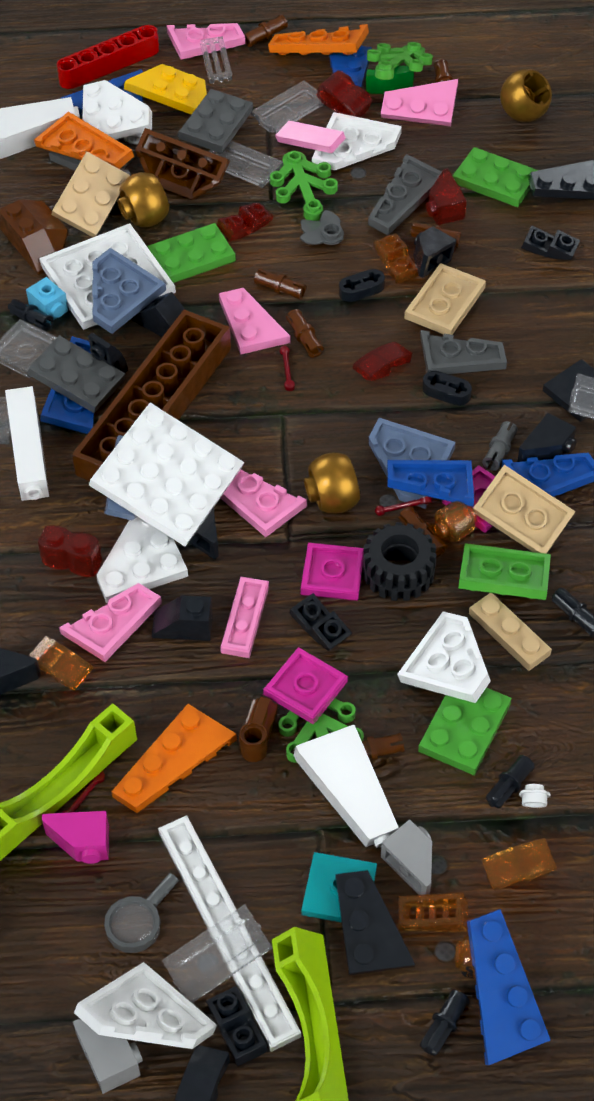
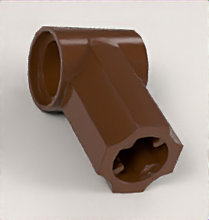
(257, 728)

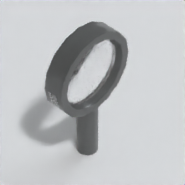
(134, 922)

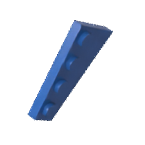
(65, 412)
(506, 1002)

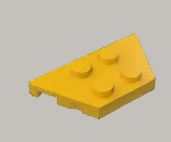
(169, 87)

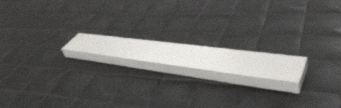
(214, 905)

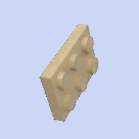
(90, 195)
(445, 299)
(523, 511)

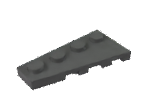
(403, 194)

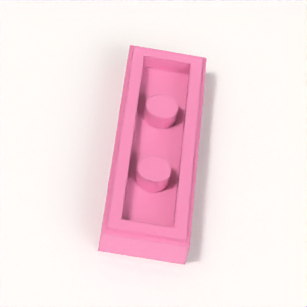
(310, 136)
(244, 617)

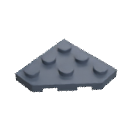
(121, 290)
(401, 442)

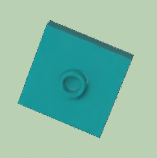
(321, 890)

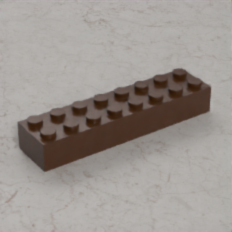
(166, 378)

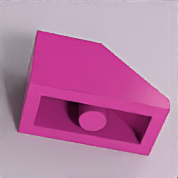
(80, 834)

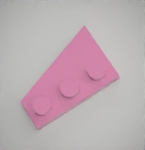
(188, 39)
(422, 103)
(250, 322)
(109, 627)

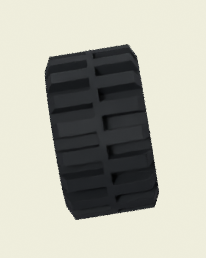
(403, 543)

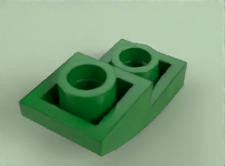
(402, 79)

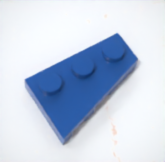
(352, 65)
(556, 474)
(433, 478)

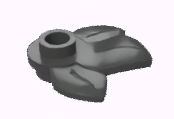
(323, 231)

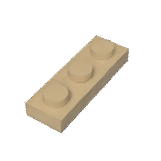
(510, 631)

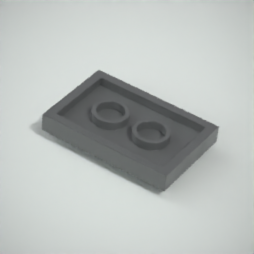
(216, 120)
(76, 374)

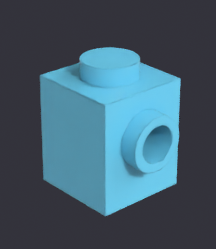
(48, 298)

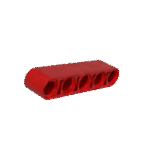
(108, 56)

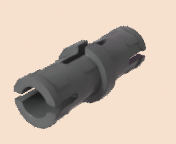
(500, 446)

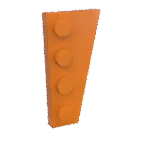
(319, 41)
(75, 136)
(178, 750)

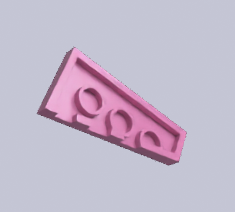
(262, 503)

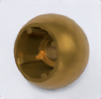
(526, 95)
(143, 200)
(332, 483)

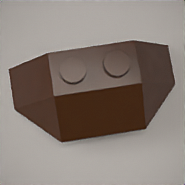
(180, 166)
(32, 230)

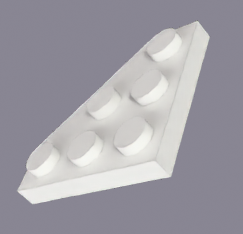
(114, 110)
(363, 140)
(140, 557)
(448, 661)
(145, 1010)

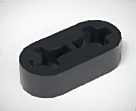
(361, 285)
(447, 388)

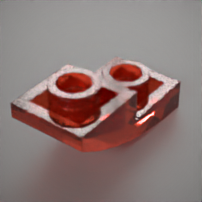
(249, 219)
(380, 360)

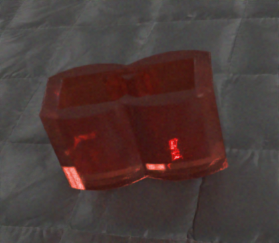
(343, 95)
(70, 551)

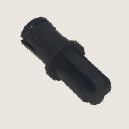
(30, 314)
(575, 610)
(510, 781)
(444, 1022)

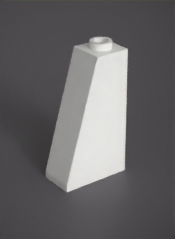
(25, 122)
(27, 443)
(348, 781)

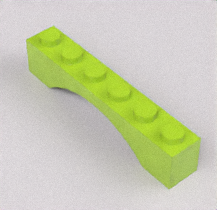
(96, 749)
(304, 971)

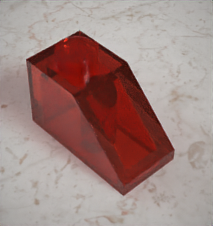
(446, 200)

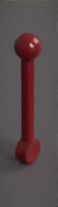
(289, 384)
(380, 510)
(98, 779)

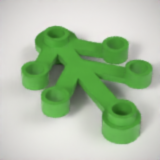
(411, 54)
(294, 163)
(320, 727)

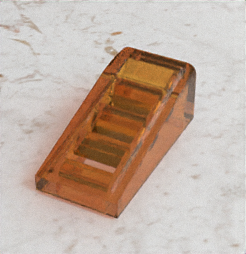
(444, 924)

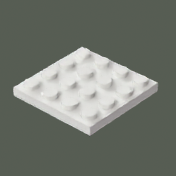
(74, 274)
(166, 474)

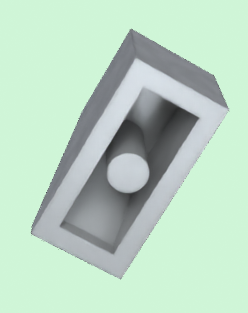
(410, 856)
(110, 1058)

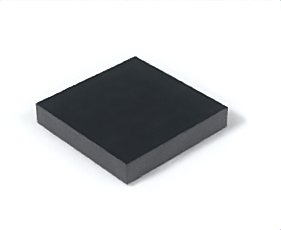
(561, 386)

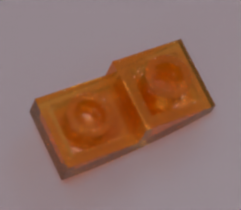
(395, 258)
(61, 663)
(519, 863)

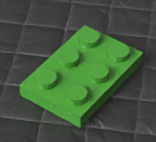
(494, 176)
(193, 252)
(505, 571)
(464, 730)

